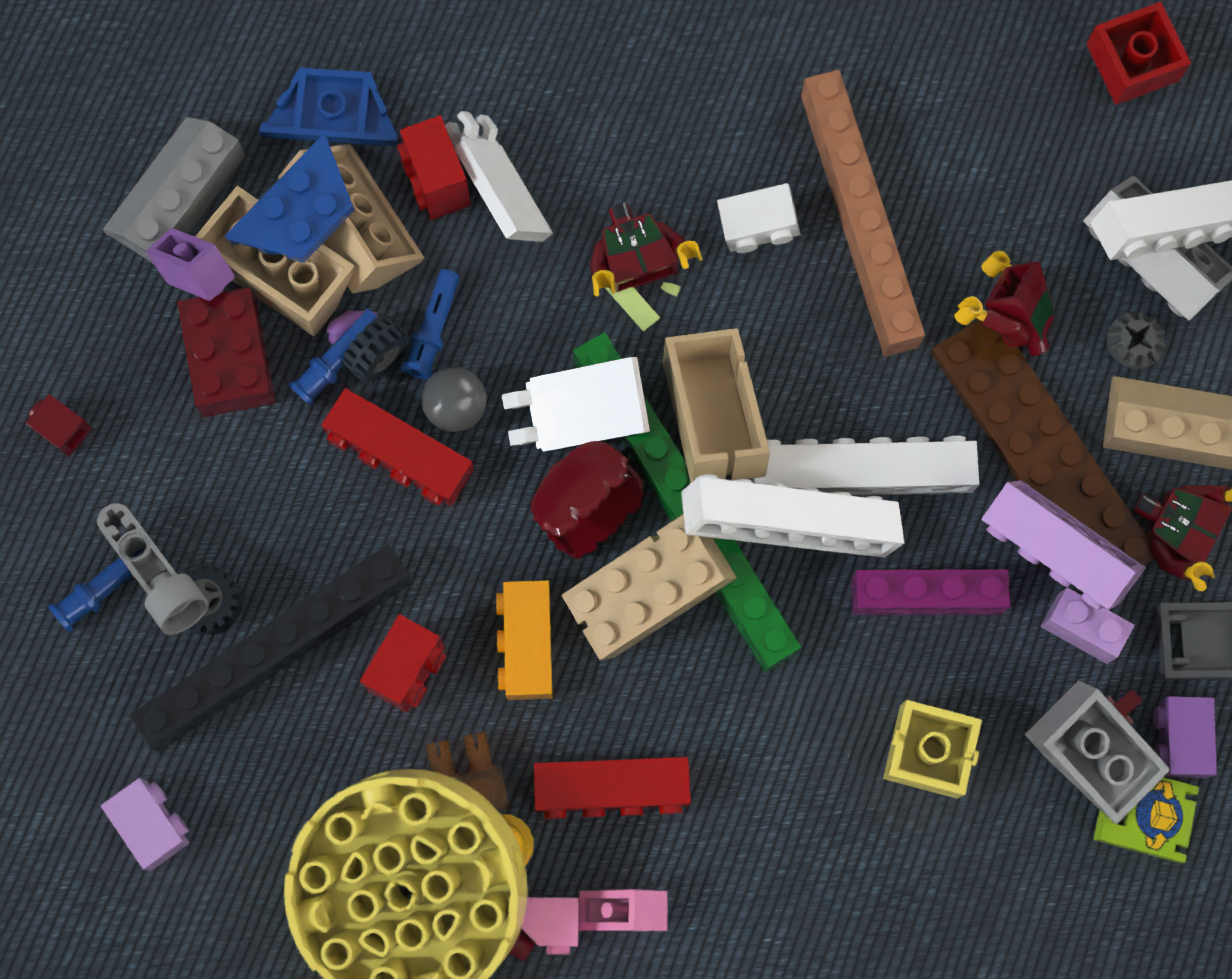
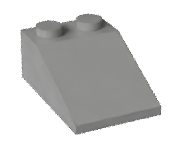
(1097, 751)

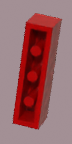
(398, 448)
(611, 786)

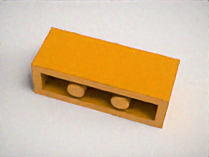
(525, 640)

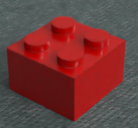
(1138, 53)
(433, 168)
(404, 664)

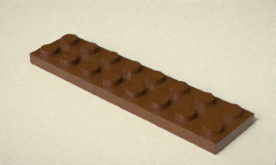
(1035, 434)

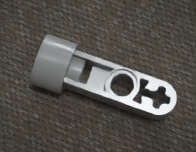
(172, 597)

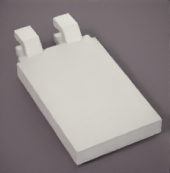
(497, 179)
(581, 405)

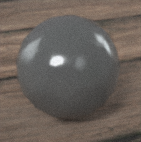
(454, 399)

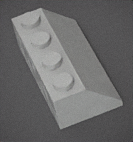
(176, 185)
(1181, 275)

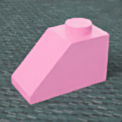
(623, 910)
(552, 923)

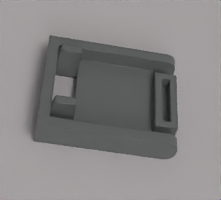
(1203, 639)

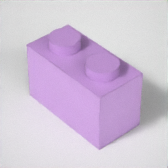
(1087, 628)
(146, 823)

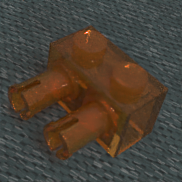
(483, 775)

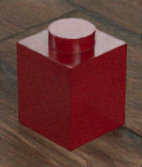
(58, 425)

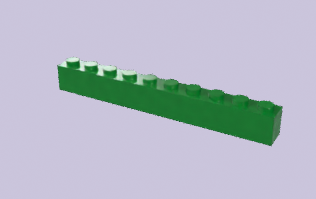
(668, 476)

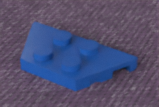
(334, 104)
(298, 208)

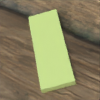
(636, 307)

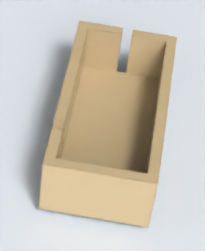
(713, 412)
(647, 588)

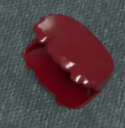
(587, 498)

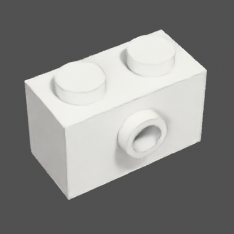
(759, 218)

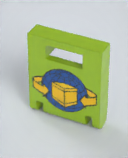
(1155, 823)

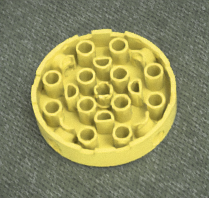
(415, 834)

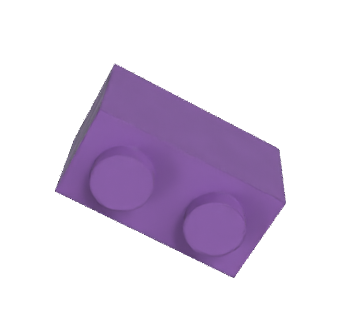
(190, 264)
(1186, 736)

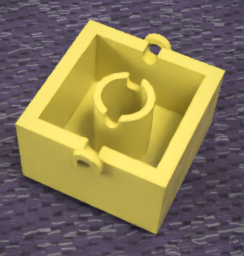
(932, 749)

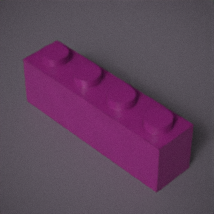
(930, 592)

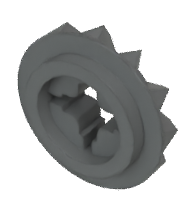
(1119, 339)

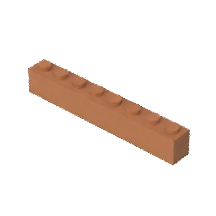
(862, 214)

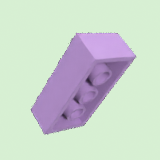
(1062, 544)

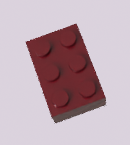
(226, 352)

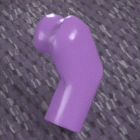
(341, 324)

